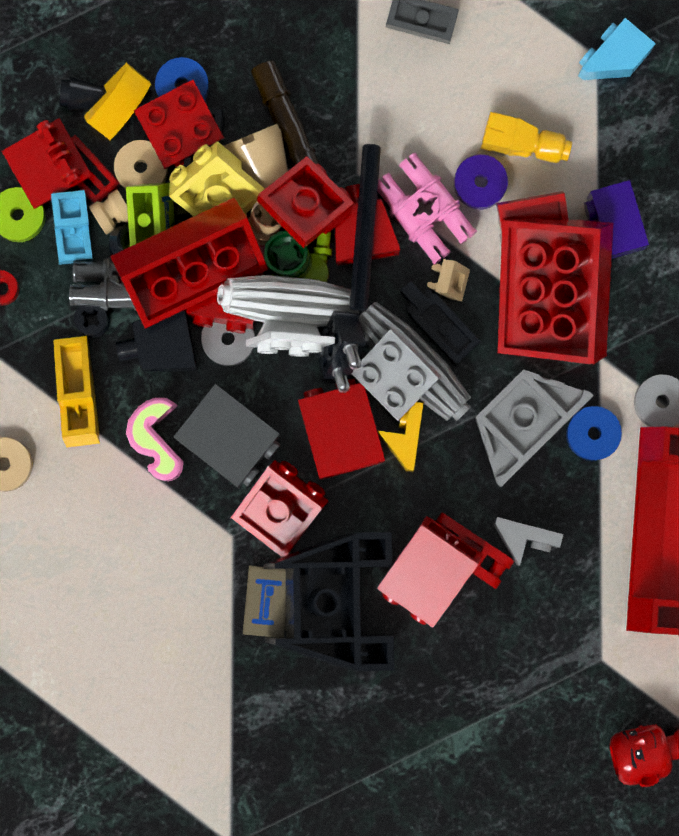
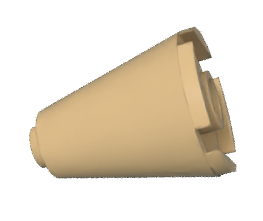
(261, 155)

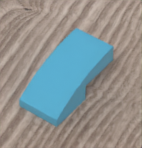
(71, 227)

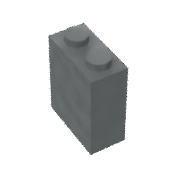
(228, 437)

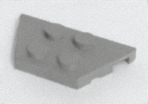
(525, 419)

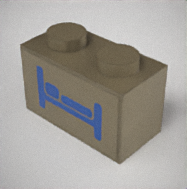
(265, 602)

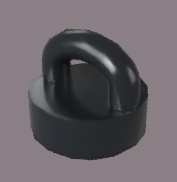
(119, 239)

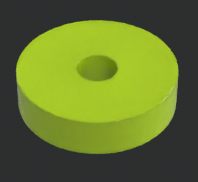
(28, 225)

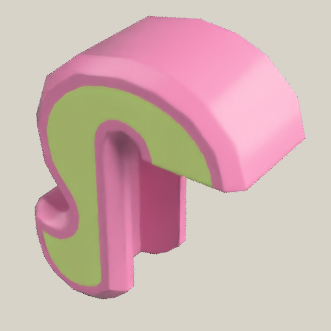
(148, 442)

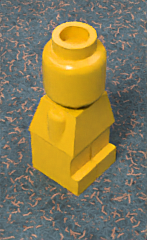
(519, 138)

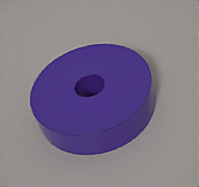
(485, 167)

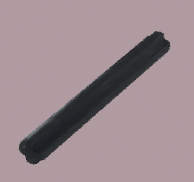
(365, 227)

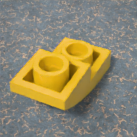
(118, 104)

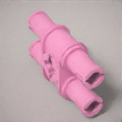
(421, 226)

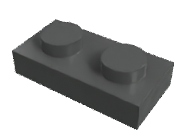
(423, 19)

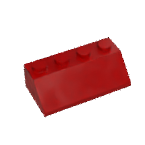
(189, 262)

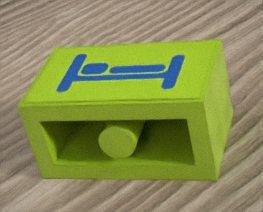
(148, 210)

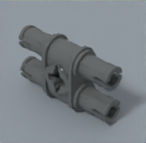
(107, 295)

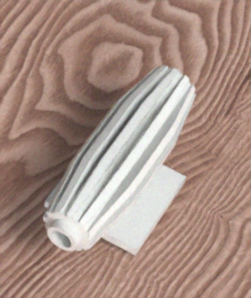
(288, 309)

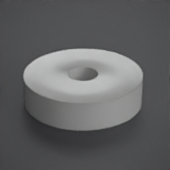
(226, 354)
(646, 397)

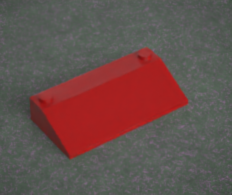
(655, 540)

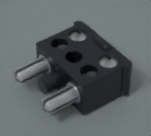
(342, 357)

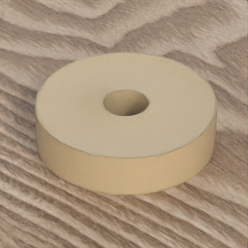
(130, 156)
(20, 464)

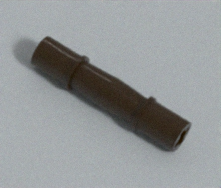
(282, 112)

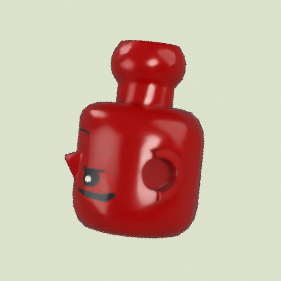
(643, 754)

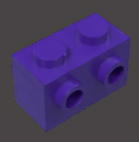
(618, 206)

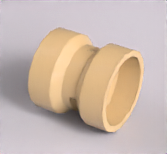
(110, 212)
(262, 224)

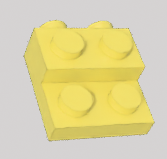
(211, 180)

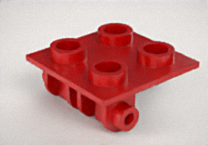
(178, 124)
(46, 162)

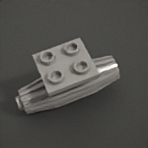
(406, 368)

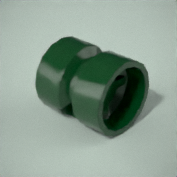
(287, 256)

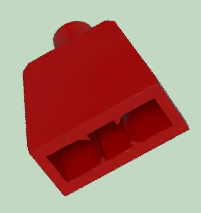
(384, 240)

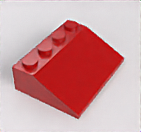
(555, 289)

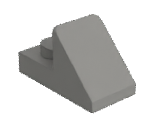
(516, 534)

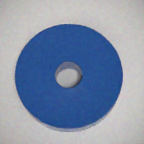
(181, 69)
(609, 431)

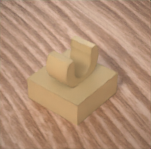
(451, 280)

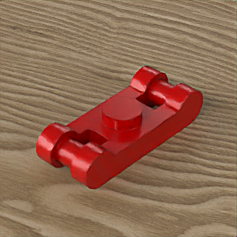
(501, 561)

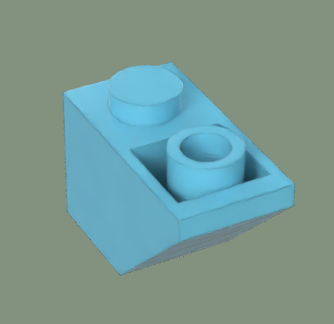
(619, 55)

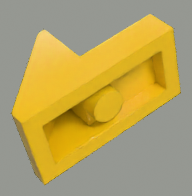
(405, 445)

